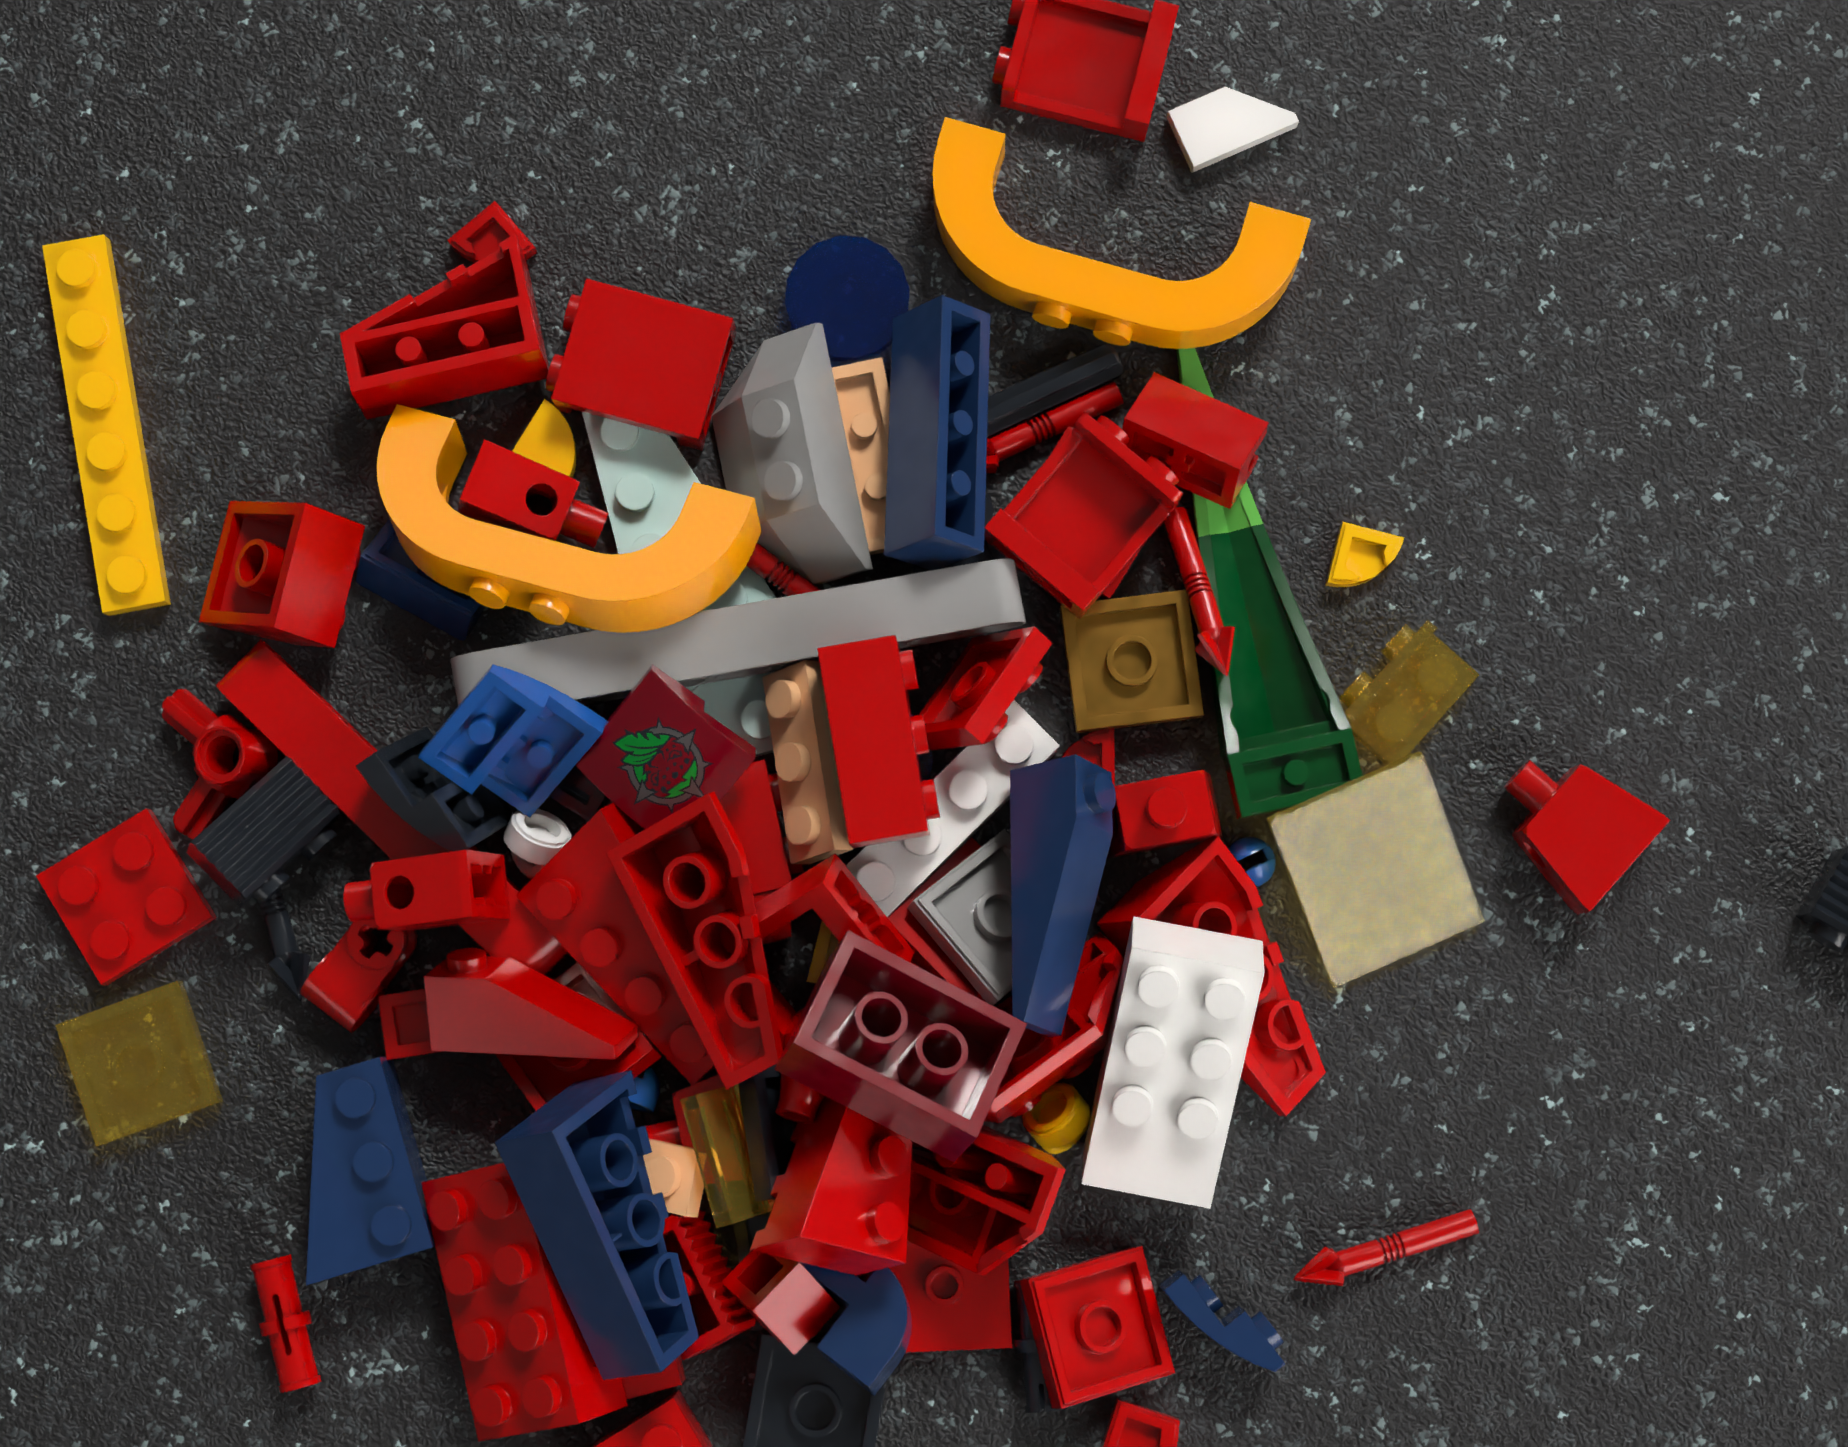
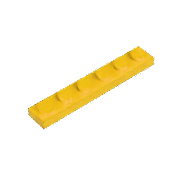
(106, 425)

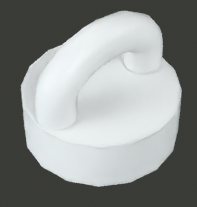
(535, 839)

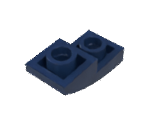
(1244, 1336)

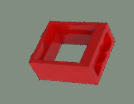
(840, 904)

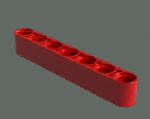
(328, 753)

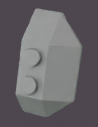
(789, 450)

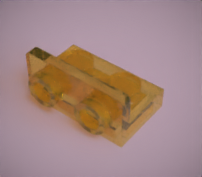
(1406, 694)

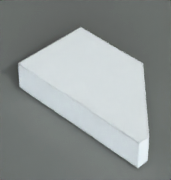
(1225, 125)

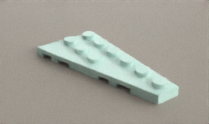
(644, 494)

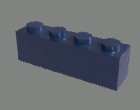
(937, 434)

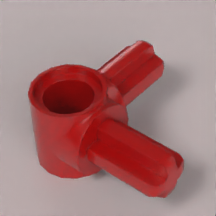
(213, 753)

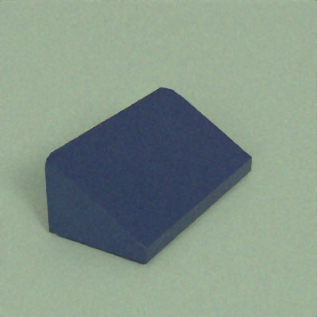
(394, 576)

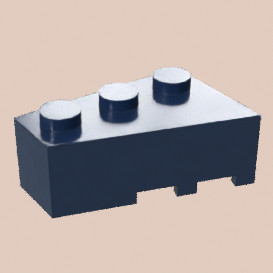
(363, 1173)

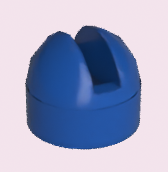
(1249, 845)
(647, 1092)

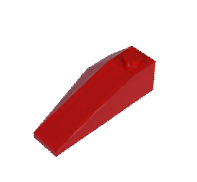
(1215, 894)
(702, 919)

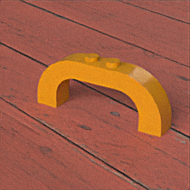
(1095, 294)
(546, 577)

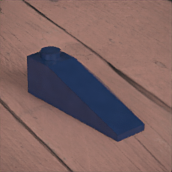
(1056, 870)

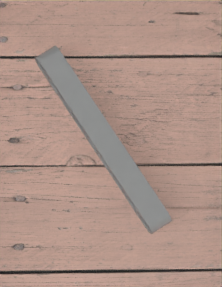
(764, 633)

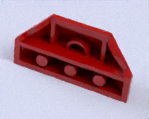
(1045, 1060)
(983, 1202)

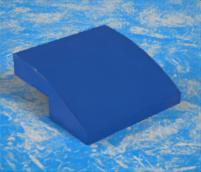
(513, 738)

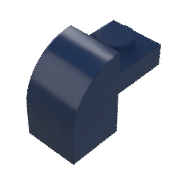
(871, 1330)

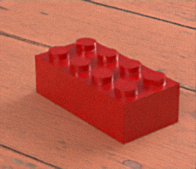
(508, 1313)

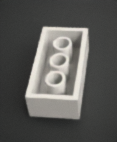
(1172, 1062)

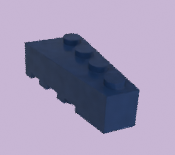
(602, 1225)

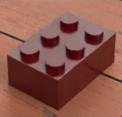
(901, 1047)

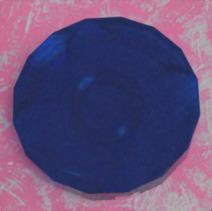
(850, 290)

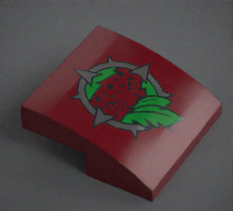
(663, 751)

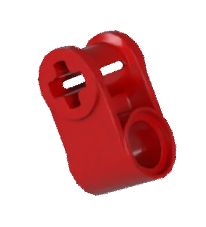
(355, 974)

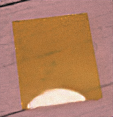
(1376, 869)

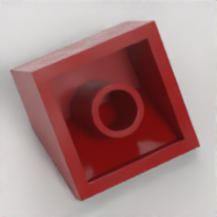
(283, 572)

